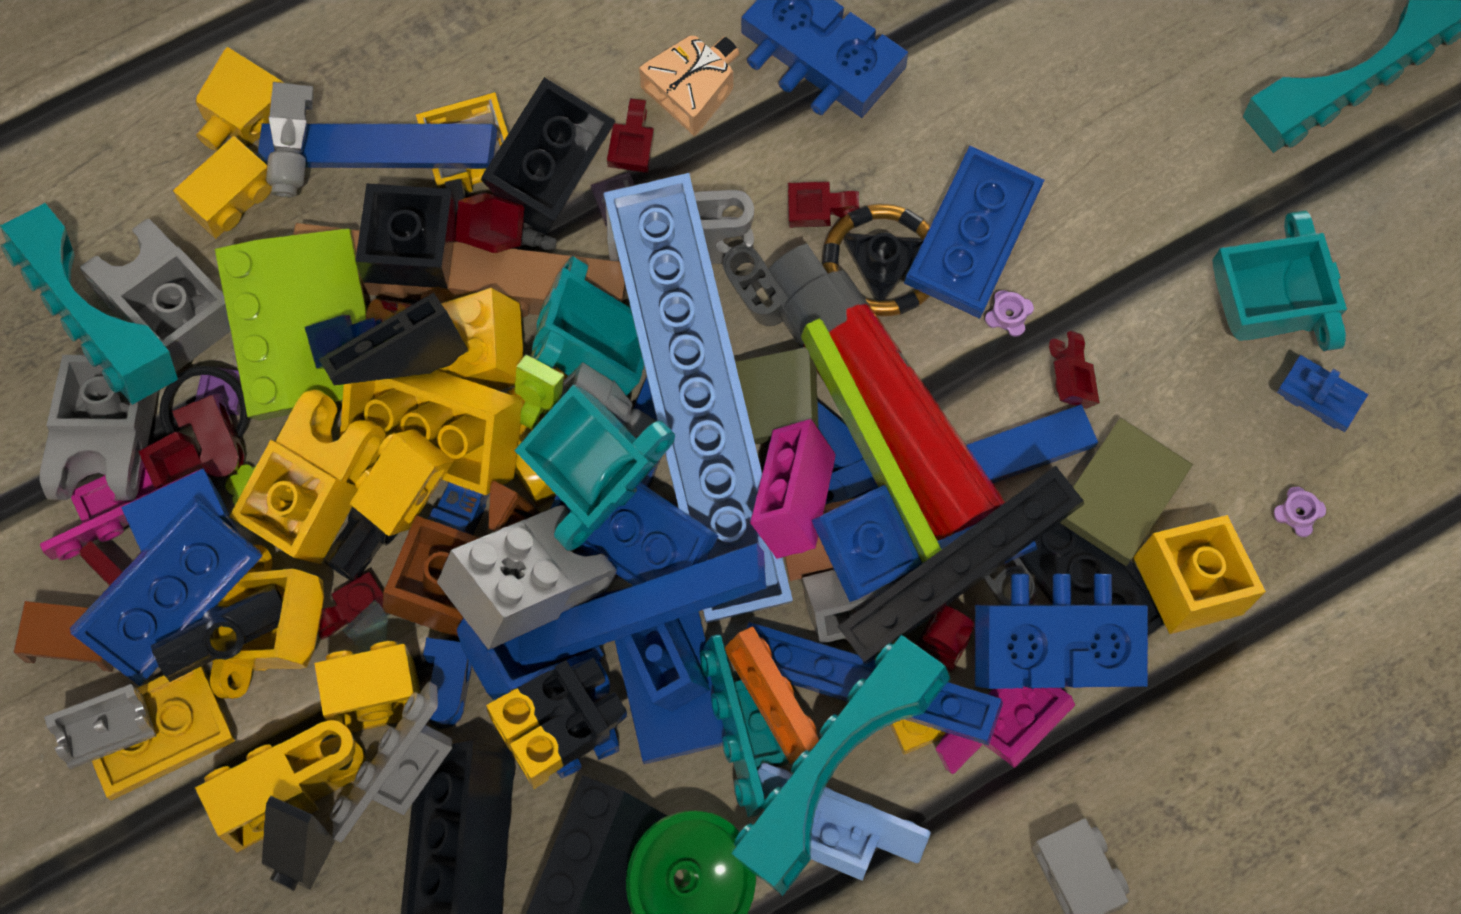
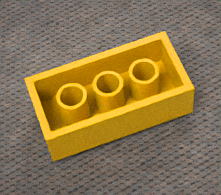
(458, 416)

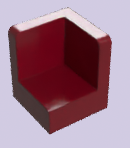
(489, 223)
(171, 458)

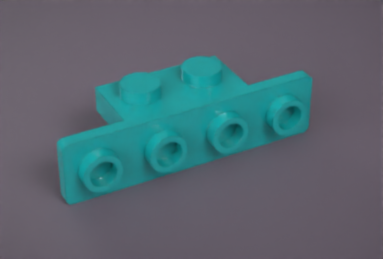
(747, 734)

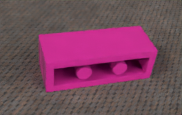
(793, 488)

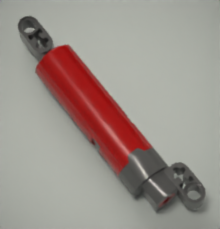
(924, 443)

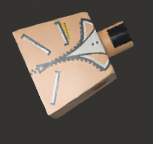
(691, 79)

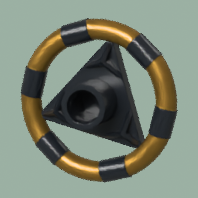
(879, 257)

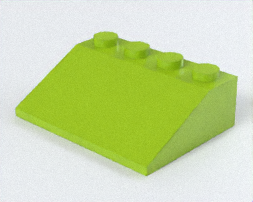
(270, 298)

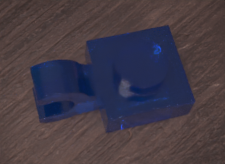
(334, 333)

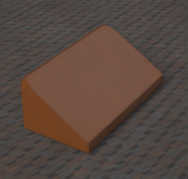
(507, 507)

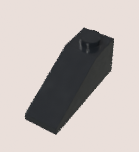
(401, 346)
(293, 845)

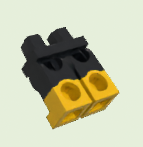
(555, 719)

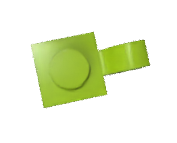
(539, 387)

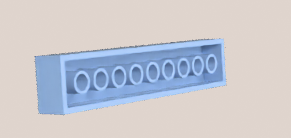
(692, 372)

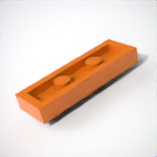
(772, 694)

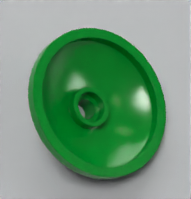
(700, 848)

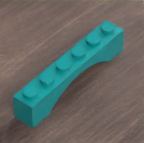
(1295, 105)
(127, 351)
(896, 690)

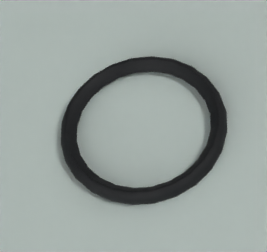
(202, 370)

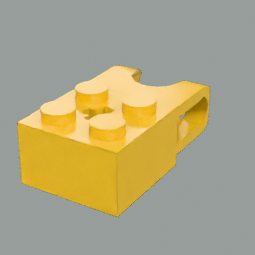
(307, 479)
(291, 771)

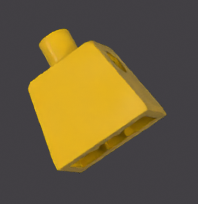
(234, 100)

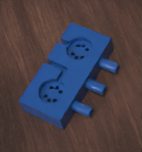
(824, 49)
(1061, 641)

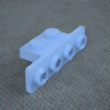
(850, 830)

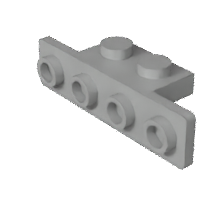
(401, 767)

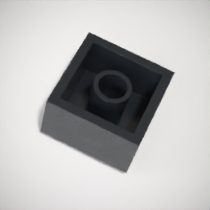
(406, 235)

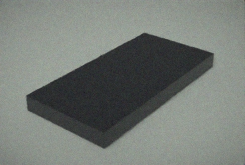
(1068, 553)

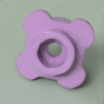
(1009, 301)
(1311, 506)

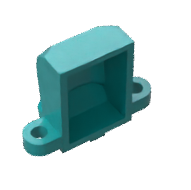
(1282, 286)
(587, 327)
(590, 461)

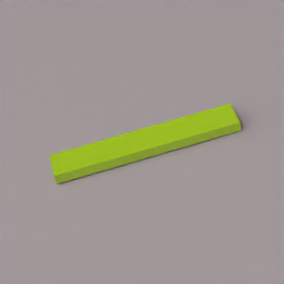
(867, 435)

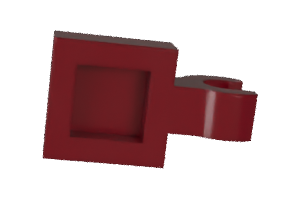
(631, 143)
(813, 204)
(1074, 376)
(349, 604)

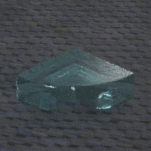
(368, 627)

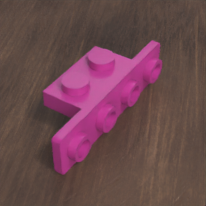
(99, 516)
(1022, 724)

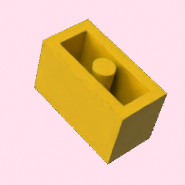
(224, 187)
(400, 481)

